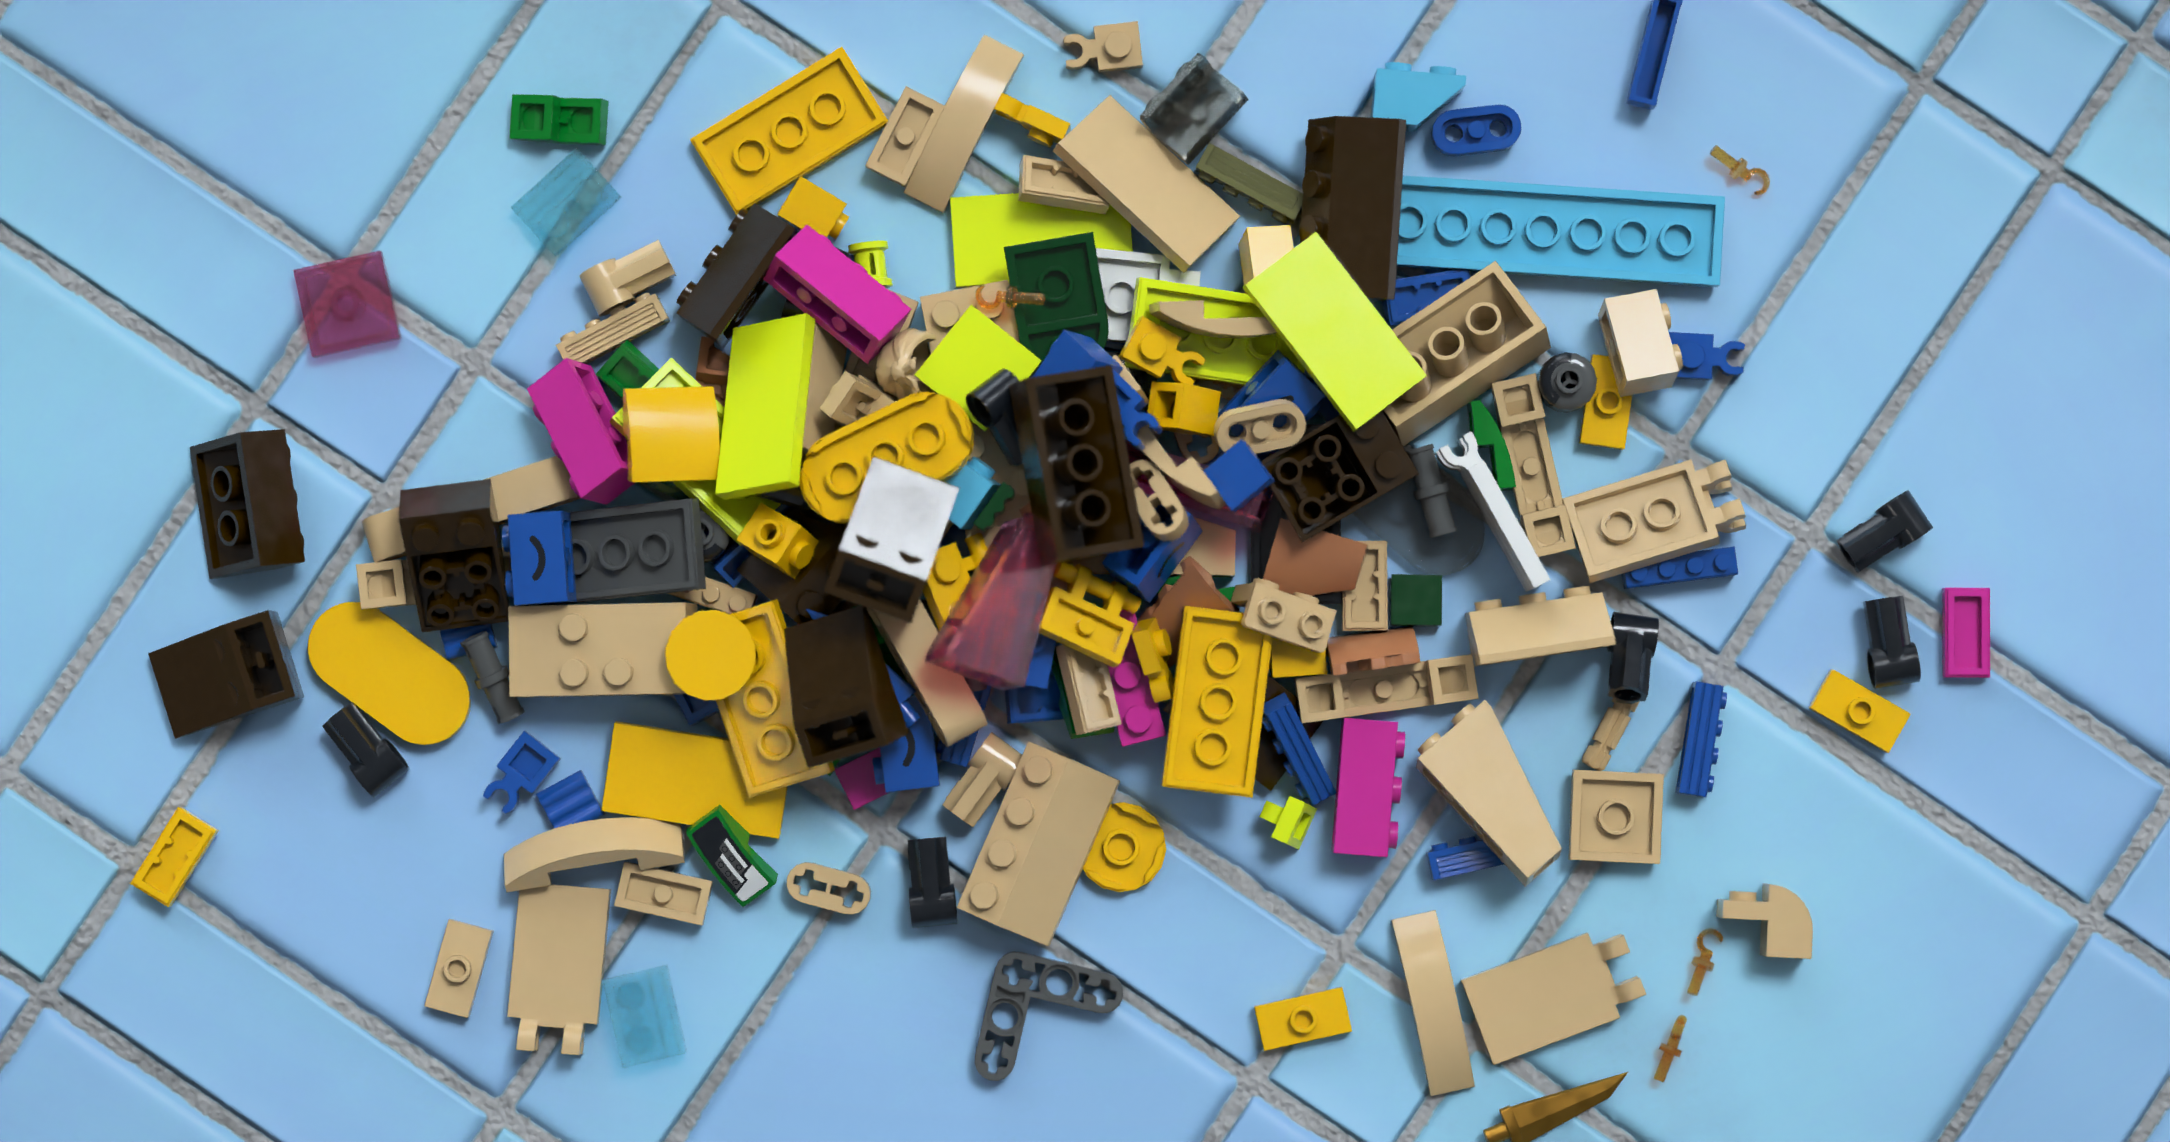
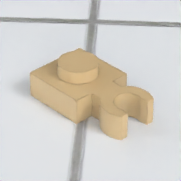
(1114, 48)

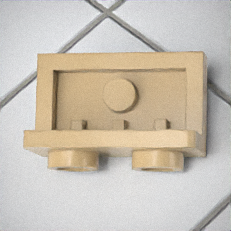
(1284, 616)

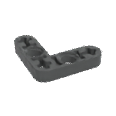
(1020, 995)

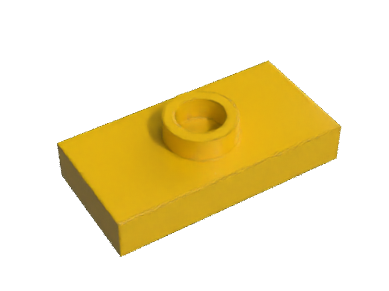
(1607, 413)
(1859, 710)
(174, 856)
(1303, 1018)

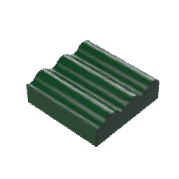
(995, 507)
(1416, 600)

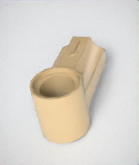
(618, 281)
(988, 773)

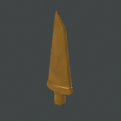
(1536, 1117)

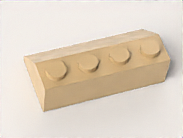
(1464, 345)
(1038, 844)

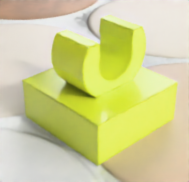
(1291, 821)

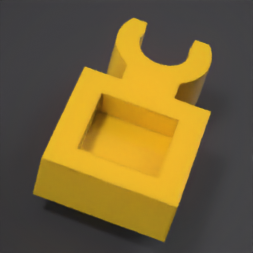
(1041, 125)
(1154, 350)
(1153, 651)

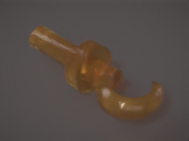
(1739, 168)
(1011, 298)
(1703, 962)
(1670, 1049)

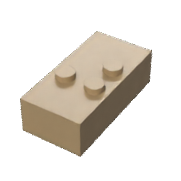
(592, 649)

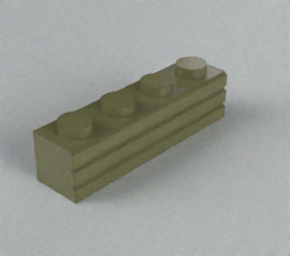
(1251, 183)

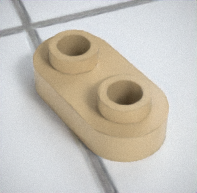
(1259, 428)

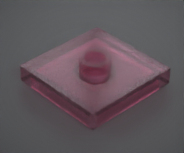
(347, 304)

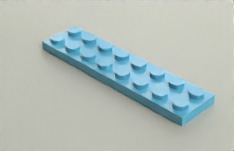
(1561, 231)

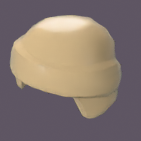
(900, 362)

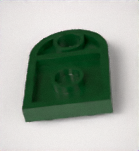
(1070, 279)

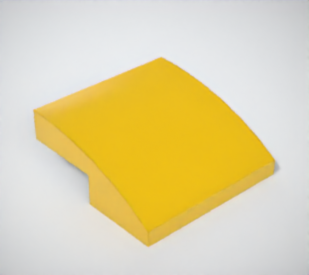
(671, 433)

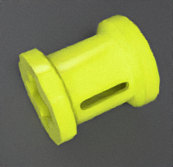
(872, 258)

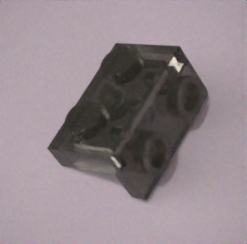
(1192, 108)

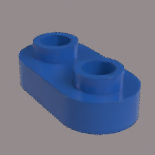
(1475, 130)

